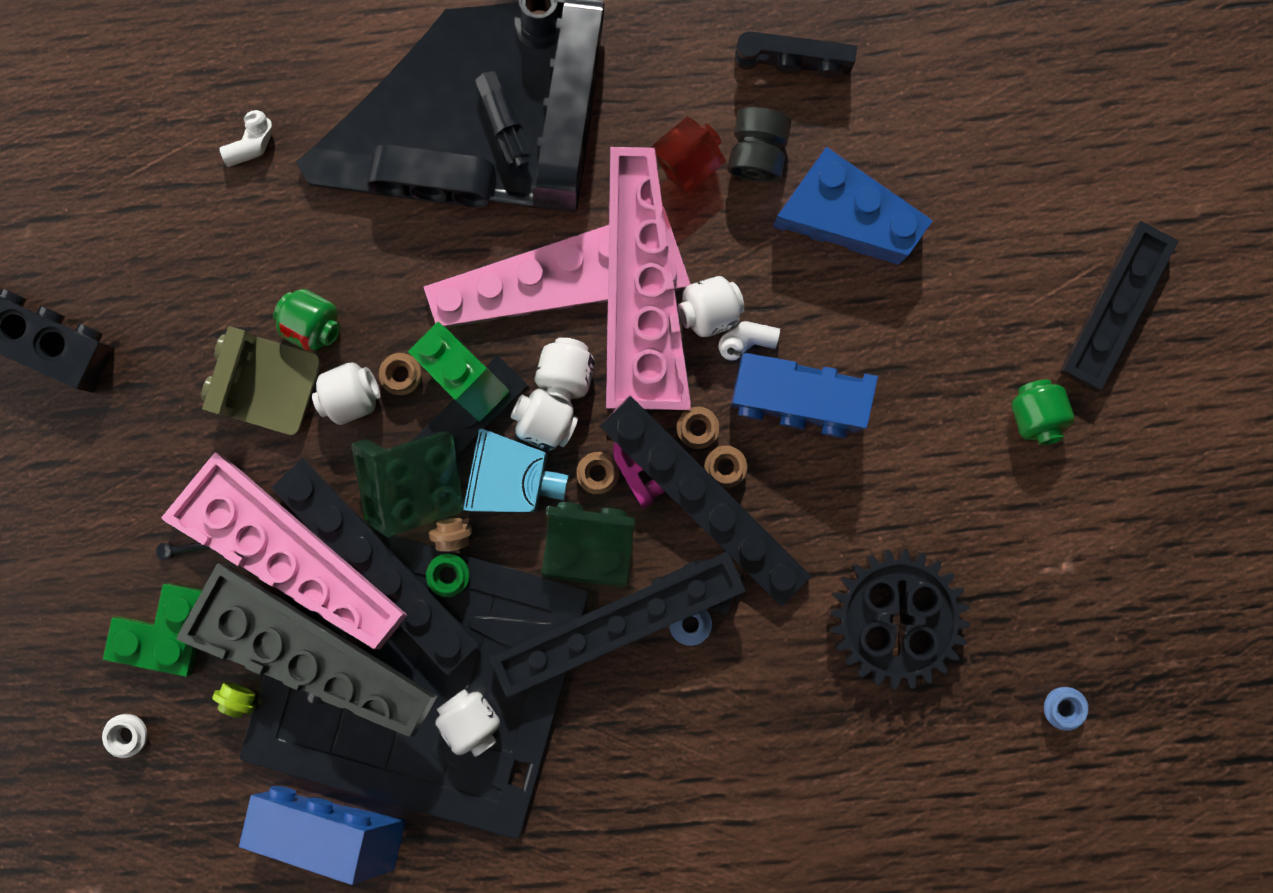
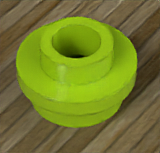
(234, 699)

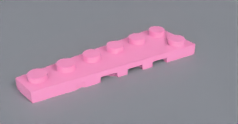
(537, 281)
(643, 318)
(257, 533)

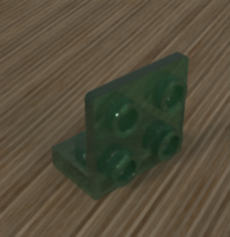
(407, 482)
(588, 545)

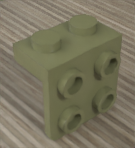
(260, 381)

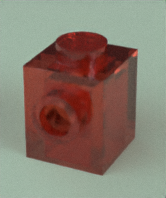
(689, 153)

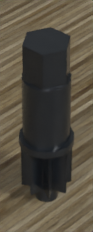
(503, 119)

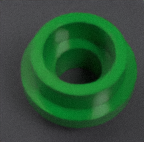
(434, 579)

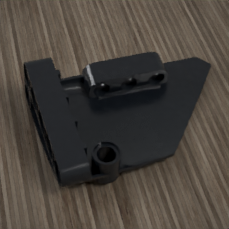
(426, 122)

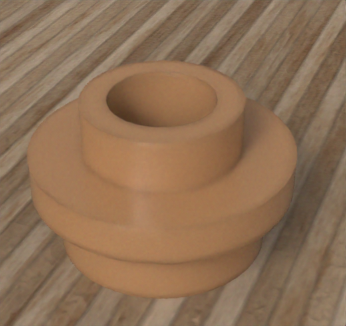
(387, 371)
(701, 414)
(737, 459)
(586, 465)
(450, 534)

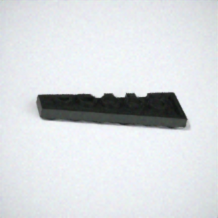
(273, 638)

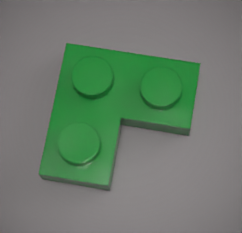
(156, 644)

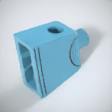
(510, 476)

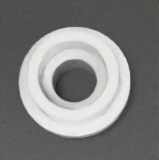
(112, 735)

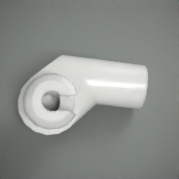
(253, 142)
(744, 336)

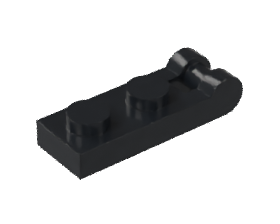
(795, 53)

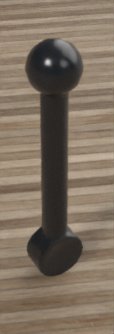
(166, 550)

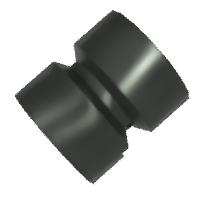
(760, 137)

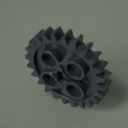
(938, 620)

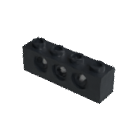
(78, 364)

